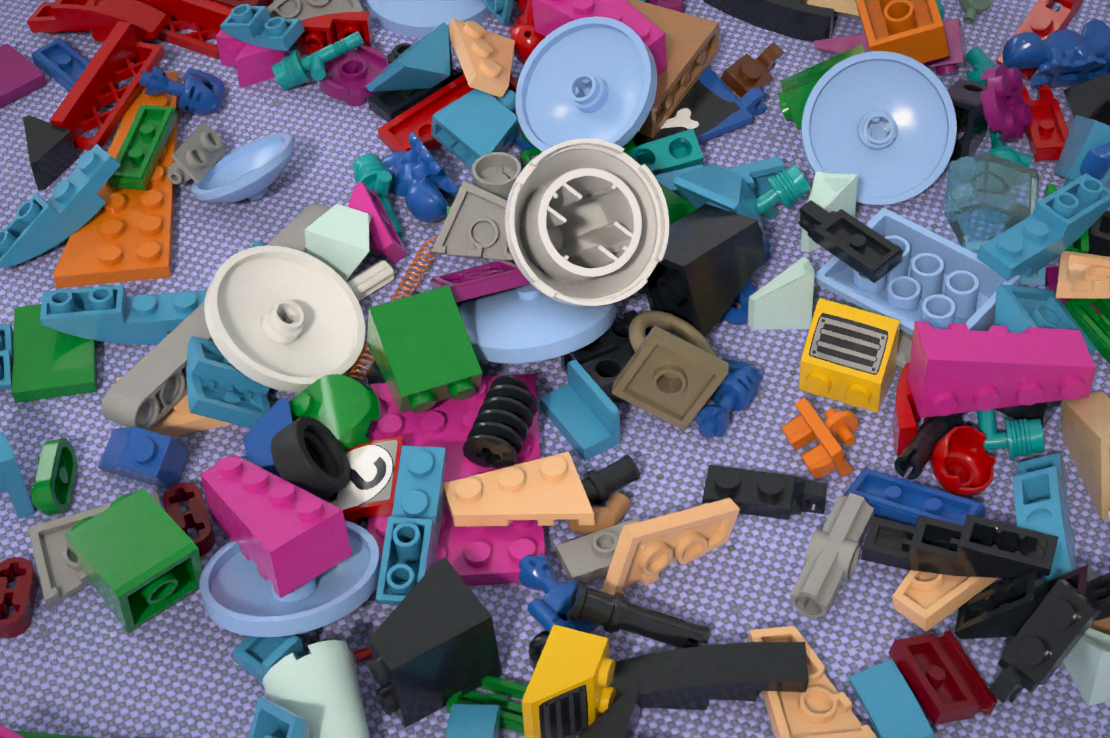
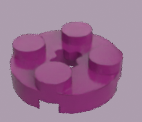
(350, 74)
(1004, 102)

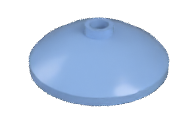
(246, 170)

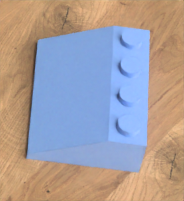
(931, 283)

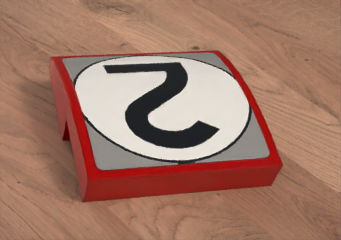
(371, 481)

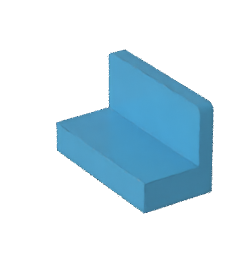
(583, 413)

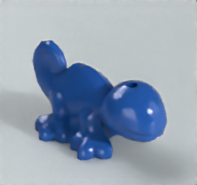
(1062, 57)
(419, 179)

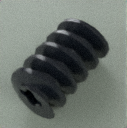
(501, 424)

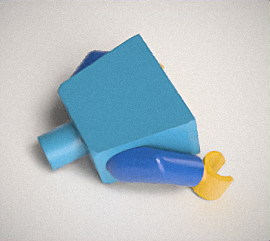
(1086, 151)

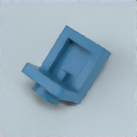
(261, 653)

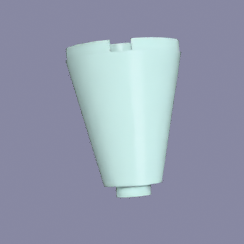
(321, 690)

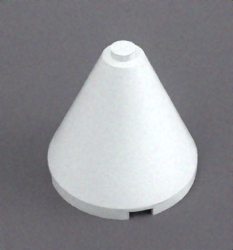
(586, 223)

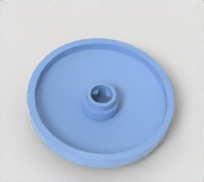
(420, 17)
(586, 83)
(880, 121)
(530, 326)
(248, 605)

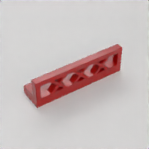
(197, 15)
(98, 83)

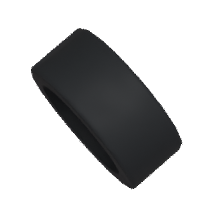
(311, 457)

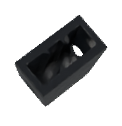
(969, 117)

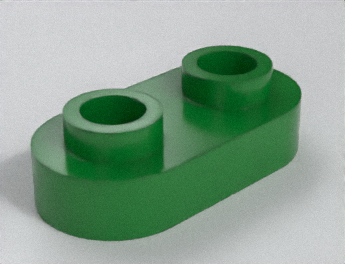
(55, 477)

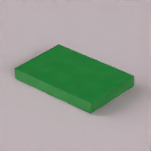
(48, 360)

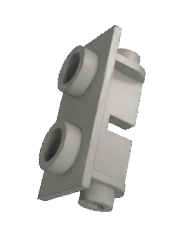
(196, 155)

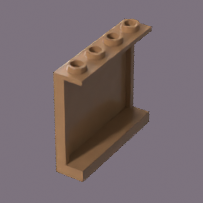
(689, 51)

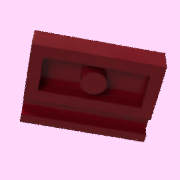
(942, 677)

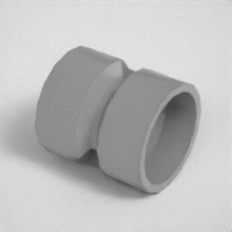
(496, 173)

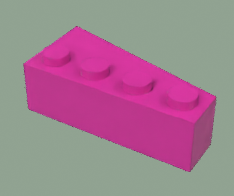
(552, 14)
(995, 368)
(275, 523)

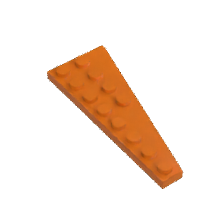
(135, 227)

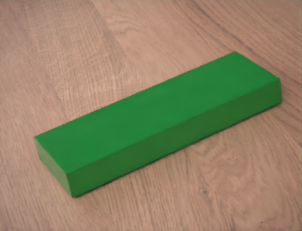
(143, 146)

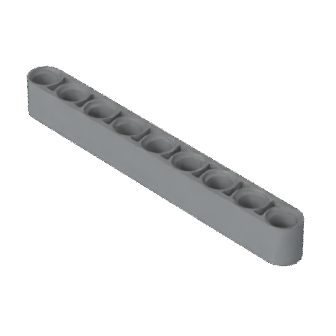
(160, 377)

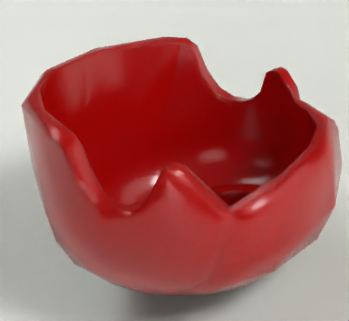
(962, 462)

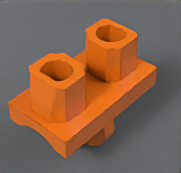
(828, 453)

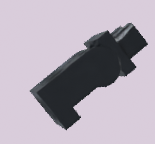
(607, 354)

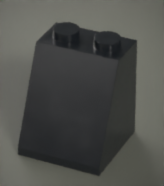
(705, 265)
(433, 646)

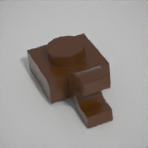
(752, 73)

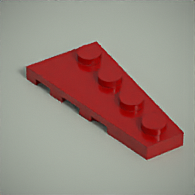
(419, 117)

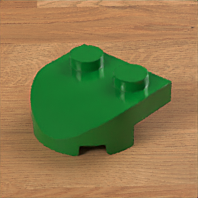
(340, 405)

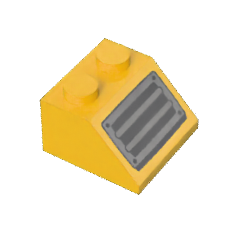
(849, 355)
(568, 685)

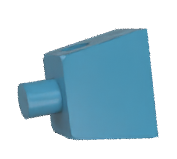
(476, 125)

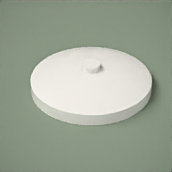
(284, 317)

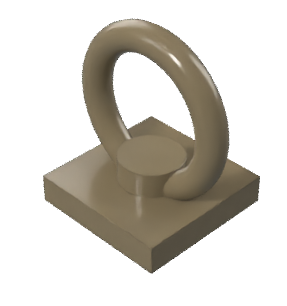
(669, 373)

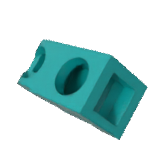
(669, 153)

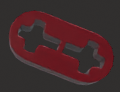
(195, 517)
(21, 597)

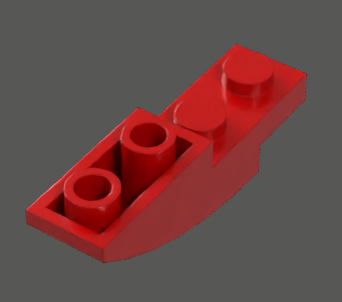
(98, 17)

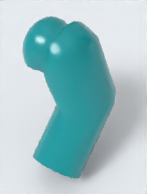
(979, 62)

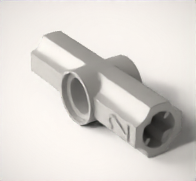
(831, 556)

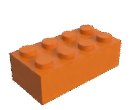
(904, 28)

